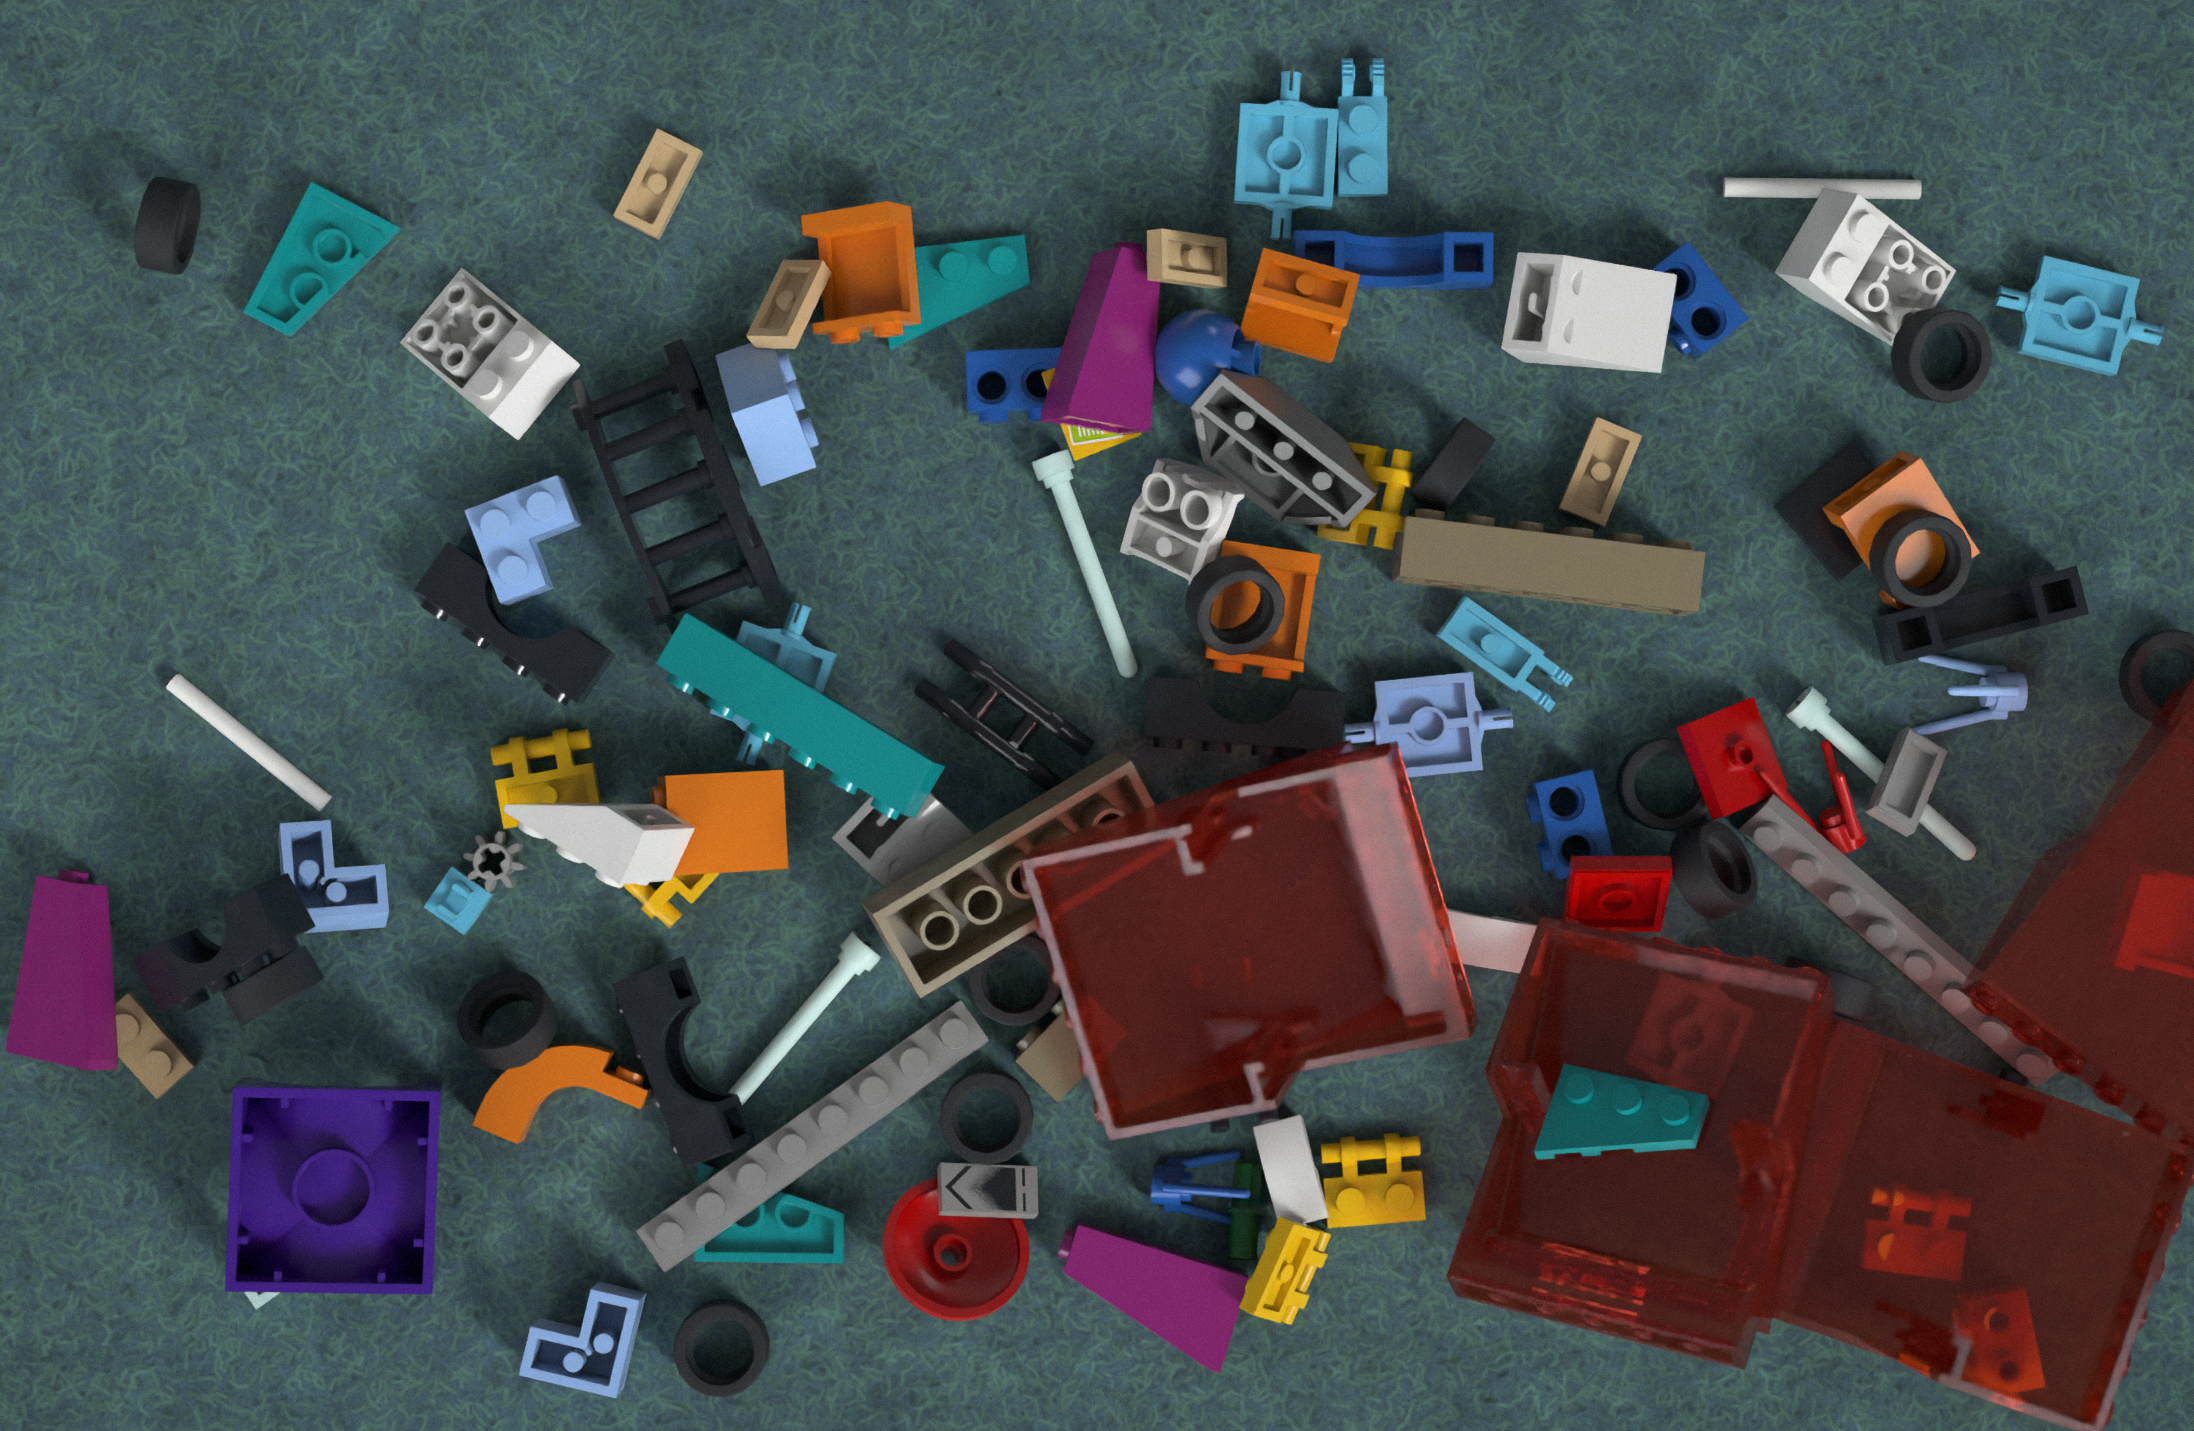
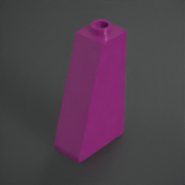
(1109, 348)
(66, 977)
(1164, 1289)

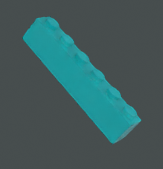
(800, 716)

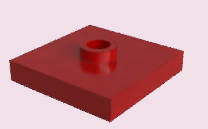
(1727, 756)
(1618, 891)

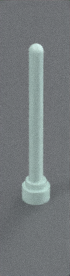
(1056, 474)
(1815, 715)
(853, 960)

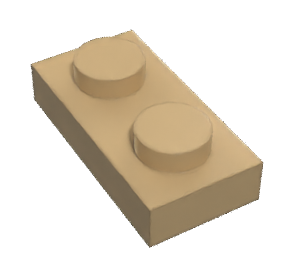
(658, 184)
(1186, 258)
(789, 304)
(1599, 472)
(149, 1048)

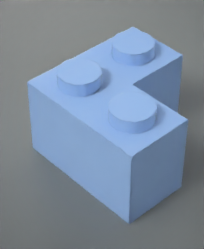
(767, 411)
(509, 535)
(333, 896)
(588, 1356)

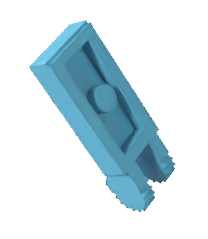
(1362, 134)
(1499, 651)

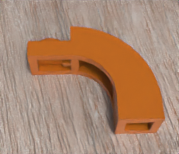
(519, 1091)

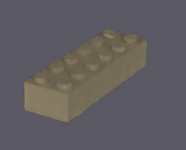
(1549, 565)
(973, 894)

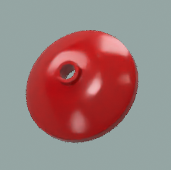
(987, 1252)

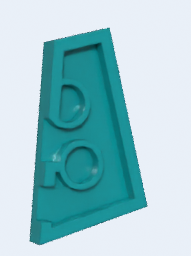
(316, 258)
(964, 279)
(1615, 1112)
(778, 1232)

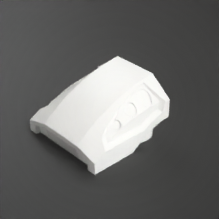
(1188, 526)

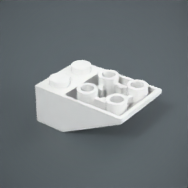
(1863, 265)
(1588, 313)
(490, 354)
(616, 839)

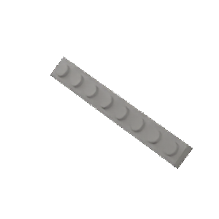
(1885, 926)
(812, 1136)

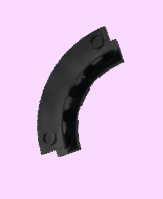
(711, 471)

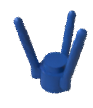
(1173, 1185)

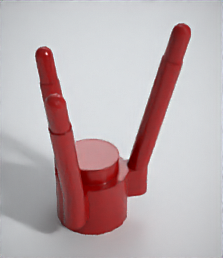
(1839, 822)

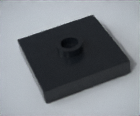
(1806, 517)

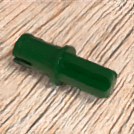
(1245, 1212)

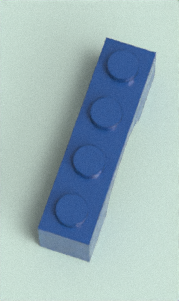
(1418, 262)

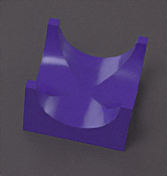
(333, 1188)

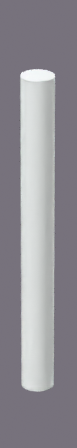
(1813, 187)
(248, 742)

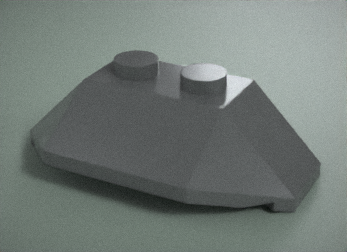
(1279, 452)

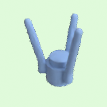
(1998, 691)

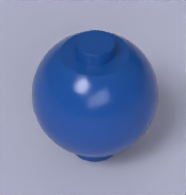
(1197, 348)

